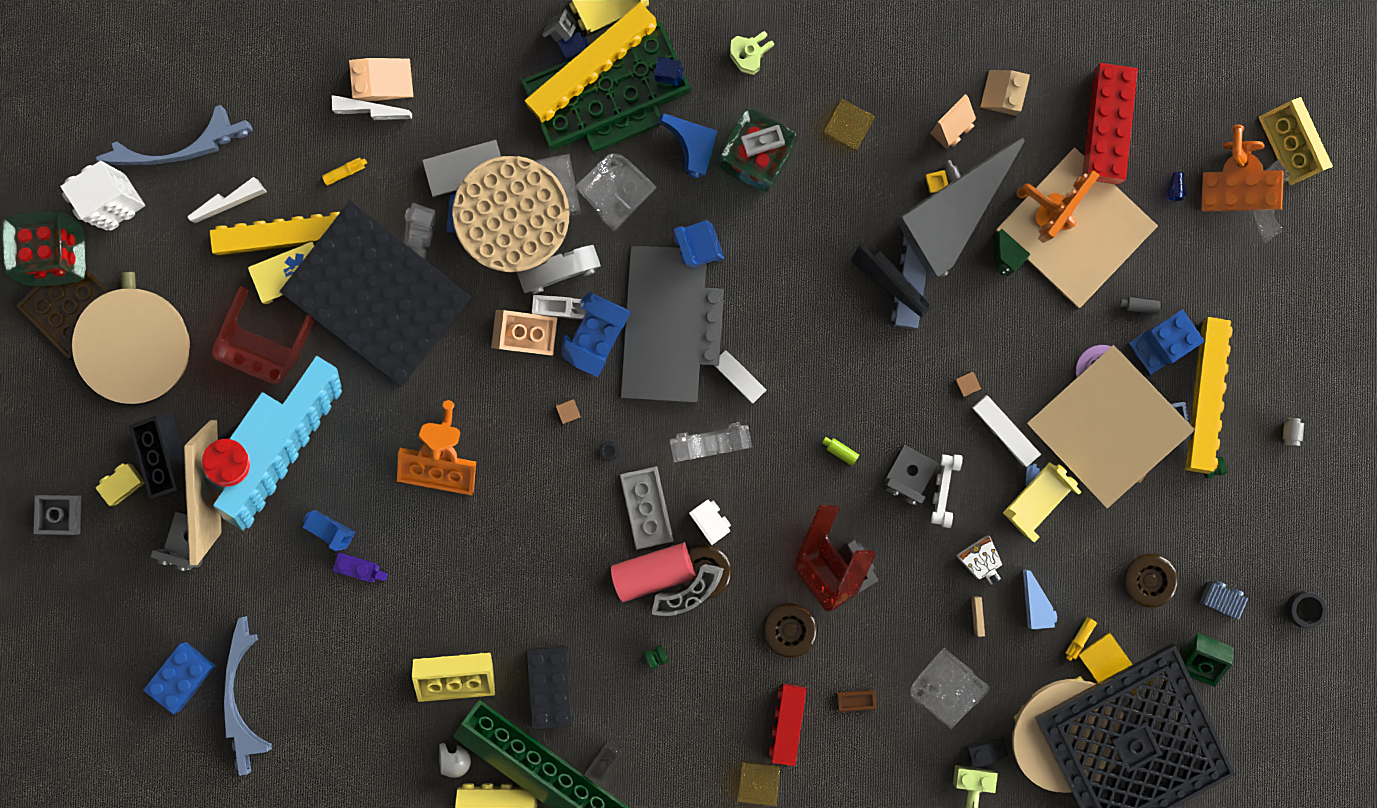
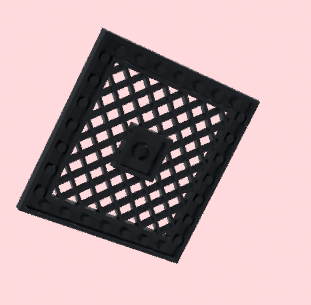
(1137, 744)

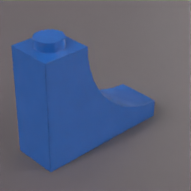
(695, 142)
(329, 530)

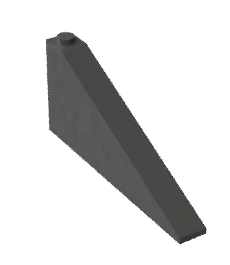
(946, 219)

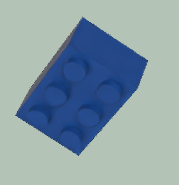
(179, 678)

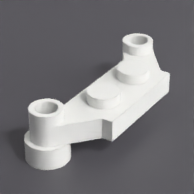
(939, 499)

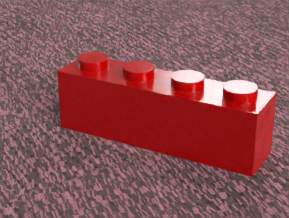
(788, 725)

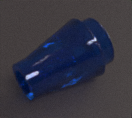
(1177, 187)

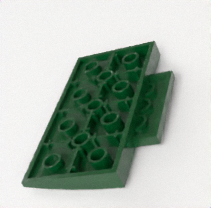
(618, 102)

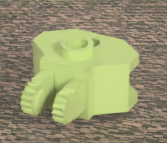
(750, 51)

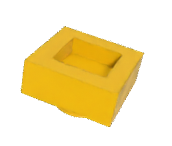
(936, 181)

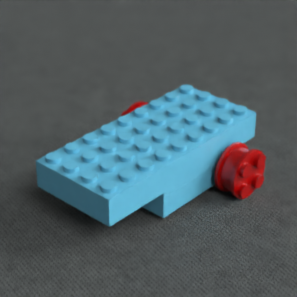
(266, 443)

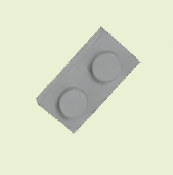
(763, 140)

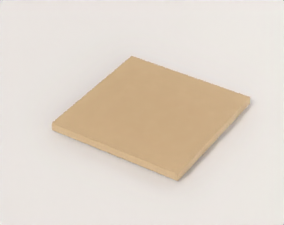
(1104, 234)
(1110, 426)
(202, 516)

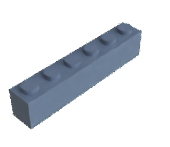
(916, 274)

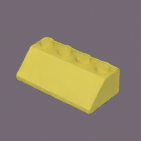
(1295, 140)
(453, 677)
(494, 796)

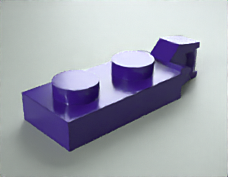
(358, 568)

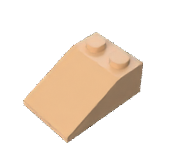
(380, 79)
(954, 123)
(524, 332)

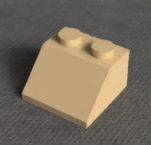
(1005, 91)

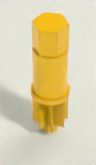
(344, 171)
(1080, 639)

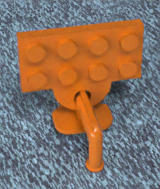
(1243, 186)
(1056, 210)
(435, 468)

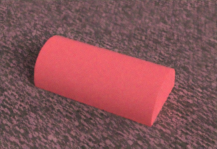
(652, 572)

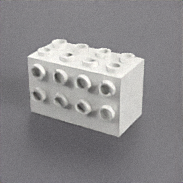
(102, 196)

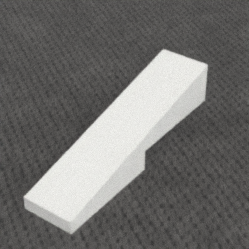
(378, 112)
(219, 204)
(1006, 431)

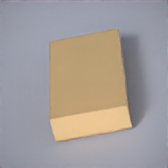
(978, 620)

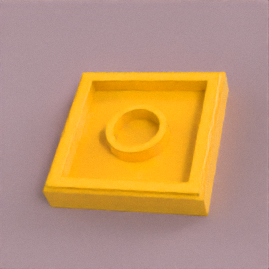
(1104, 658)

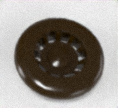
(719, 557)
(1151, 580)
(790, 630)

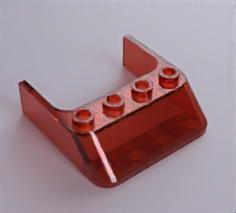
(254, 353)
(823, 567)

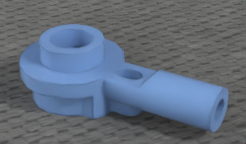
(1032, 472)

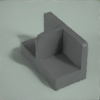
(560, 26)

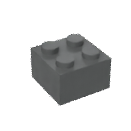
(57, 514)

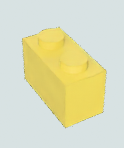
(120, 484)

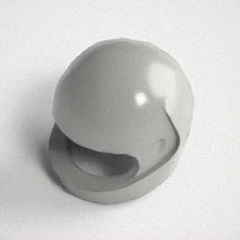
(453, 764)

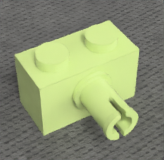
(975, 781)

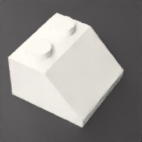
(710, 521)

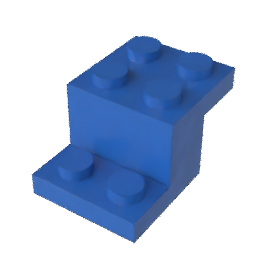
(698, 244)
(1166, 342)

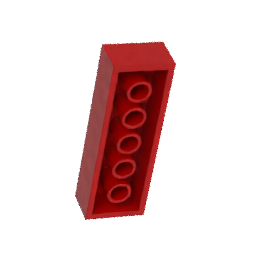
(1110, 122)

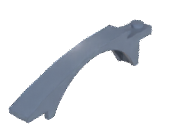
(217, 132)
(244, 741)

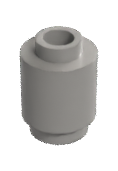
(1293, 432)

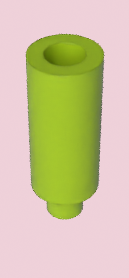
(840, 450)

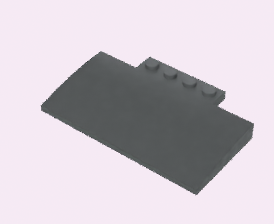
(670, 326)

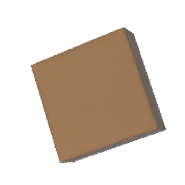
(968, 384)
(568, 411)

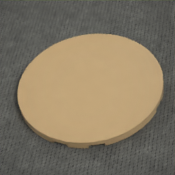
(510, 214)
(130, 346)
(1031, 746)

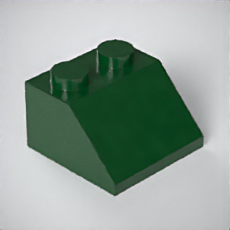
(1008, 253)
(1208, 659)

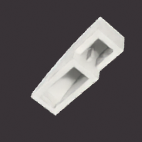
(557, 307)
(740, 377)

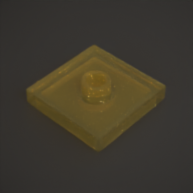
(849, 124)
(759, 784)

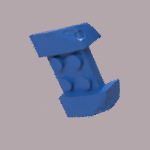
(595, 334)

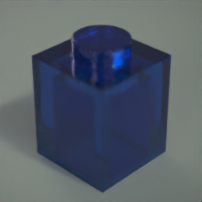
(573, 46)
(668, 71)

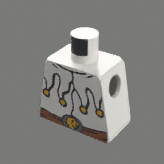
(981, 559)

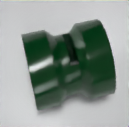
(1220, 470)
(660, 654)

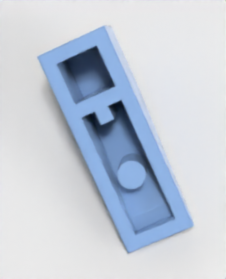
(1038, 608)

